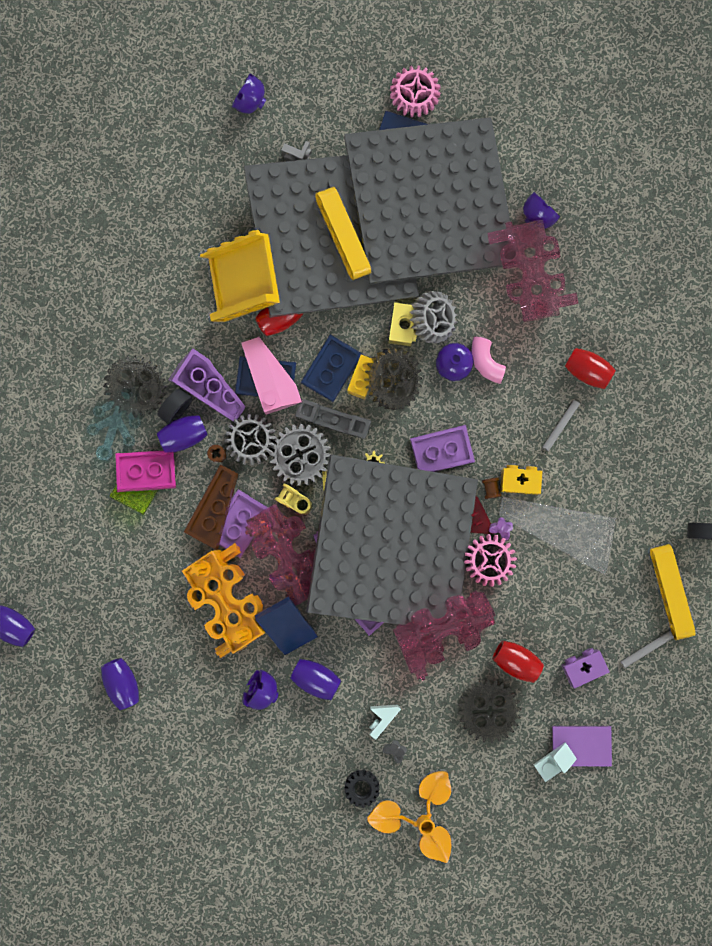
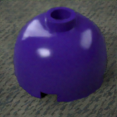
(250, 96)
(537, 209)
(454, 362)
(261, 691)

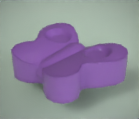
(501, 527)

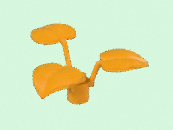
(435, 840)

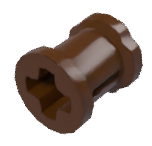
(217, 459)
(491, 488)

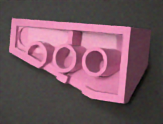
(271, 380)

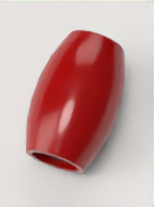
(275, 325)
(590, 368)
(518, 661)

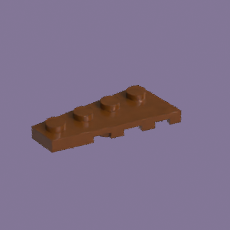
(212, 511)

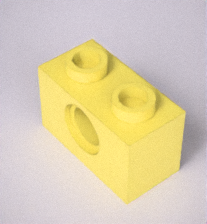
(397, 334)

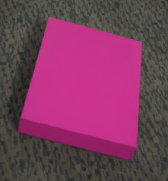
(145, 471)

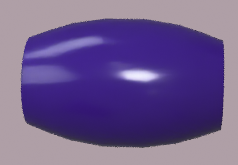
(182, 434)
(15, 627)
(315, 679)
(120, 683)

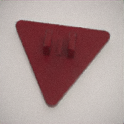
(480, 520)

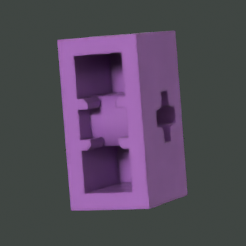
(595, 668)

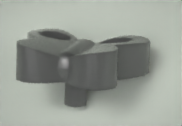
(396, 750)

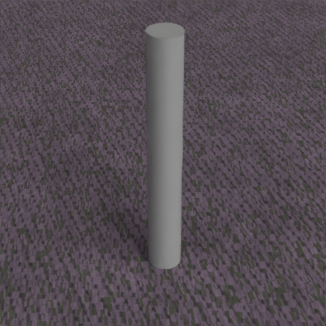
(560, 426)
(647, 649)

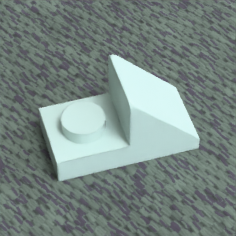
(386, 714)
(555, 762)

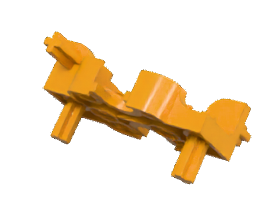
(215, 567)

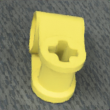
(293, 499)

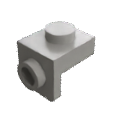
(292, 154)

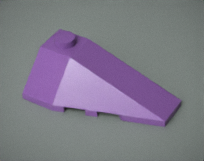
(201, 379)

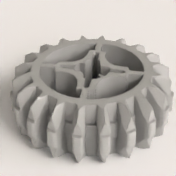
(427, 319)
(245, 447)

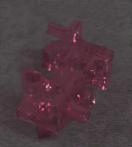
(533, 236)
(265, 544)
(418, 649)

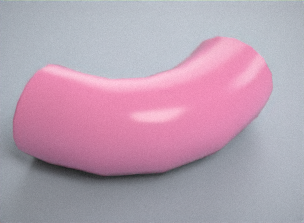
(483, 361)

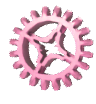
(407, 89)
(500, 573)

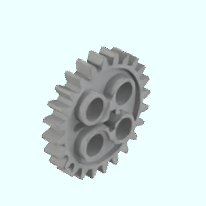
(308, 470)

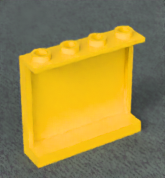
(242, 276)

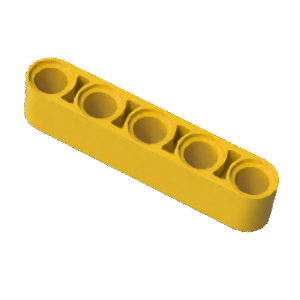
(343, 233)
(672, 592)

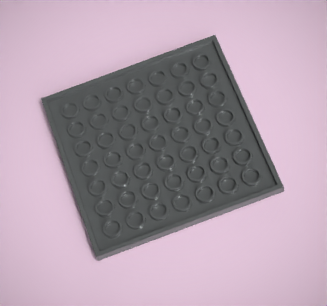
(428, 198)
(302, 249)
(389, 541)

